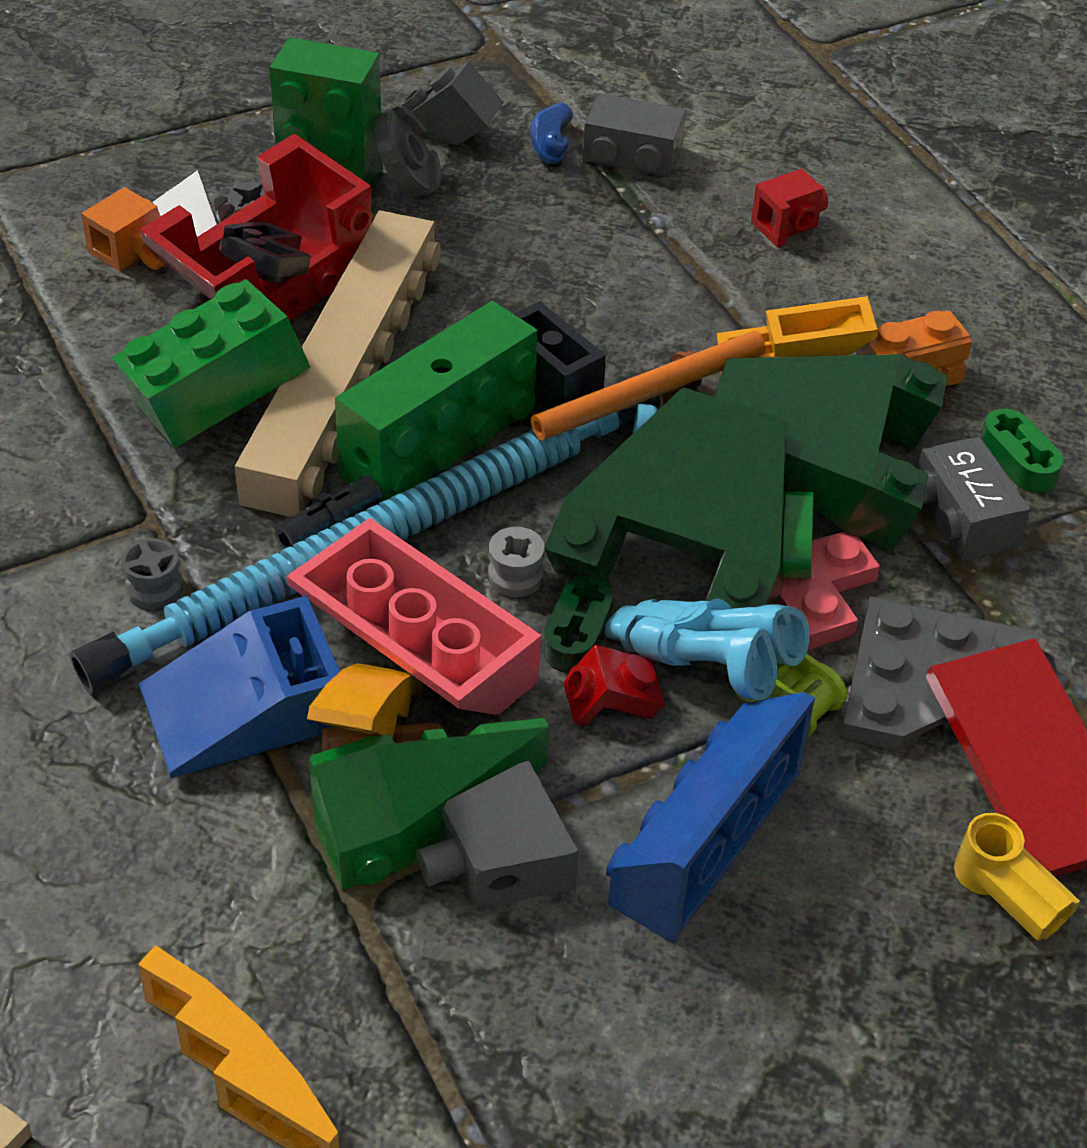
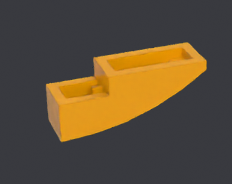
(815, 329)

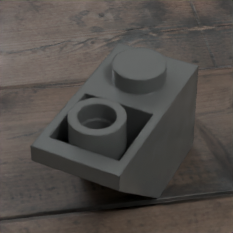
(454, 105)

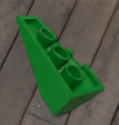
(386, 798)

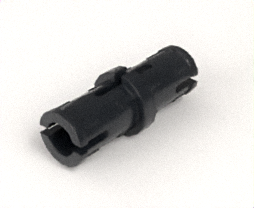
(328, 510)

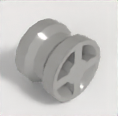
(516, 562)

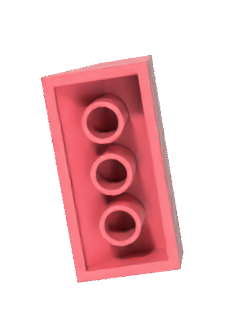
(423, 618)

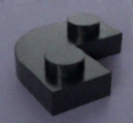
(270, 246)

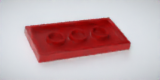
(1022, 746)

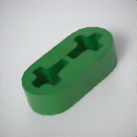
(1022, 450)
(798, 535)

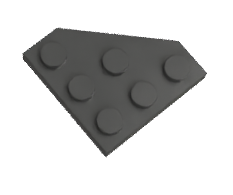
(898, 644)

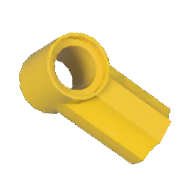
(1012, 875)

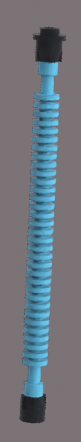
(404, 515)

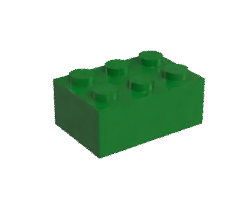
(329, 101)
(211, 361)

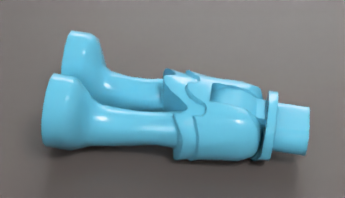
(742, 638)

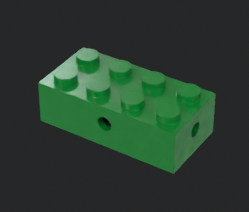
(438, 401)

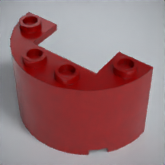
(301, 194)

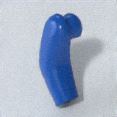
(546, 132)

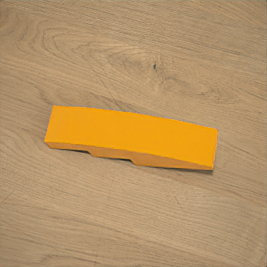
(365, 699)
(248, 1069)

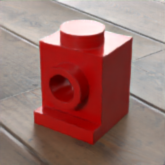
(787, 205)

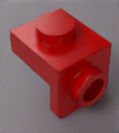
(614, 682)

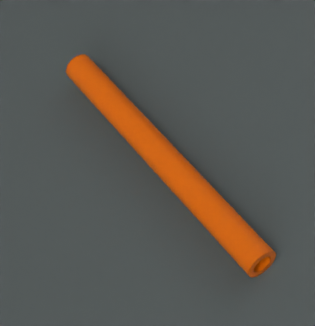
(645, 386)

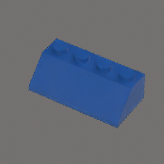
(710, 814)

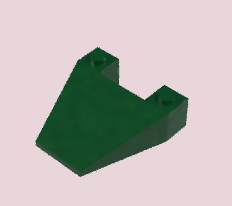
(835, 429)
(693, 479)

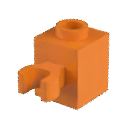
(114, 227)

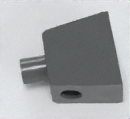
(502, 841)

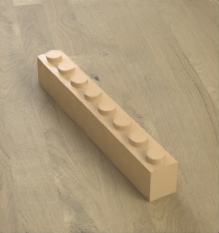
(349, 341)

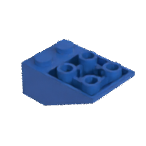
(241, 689)

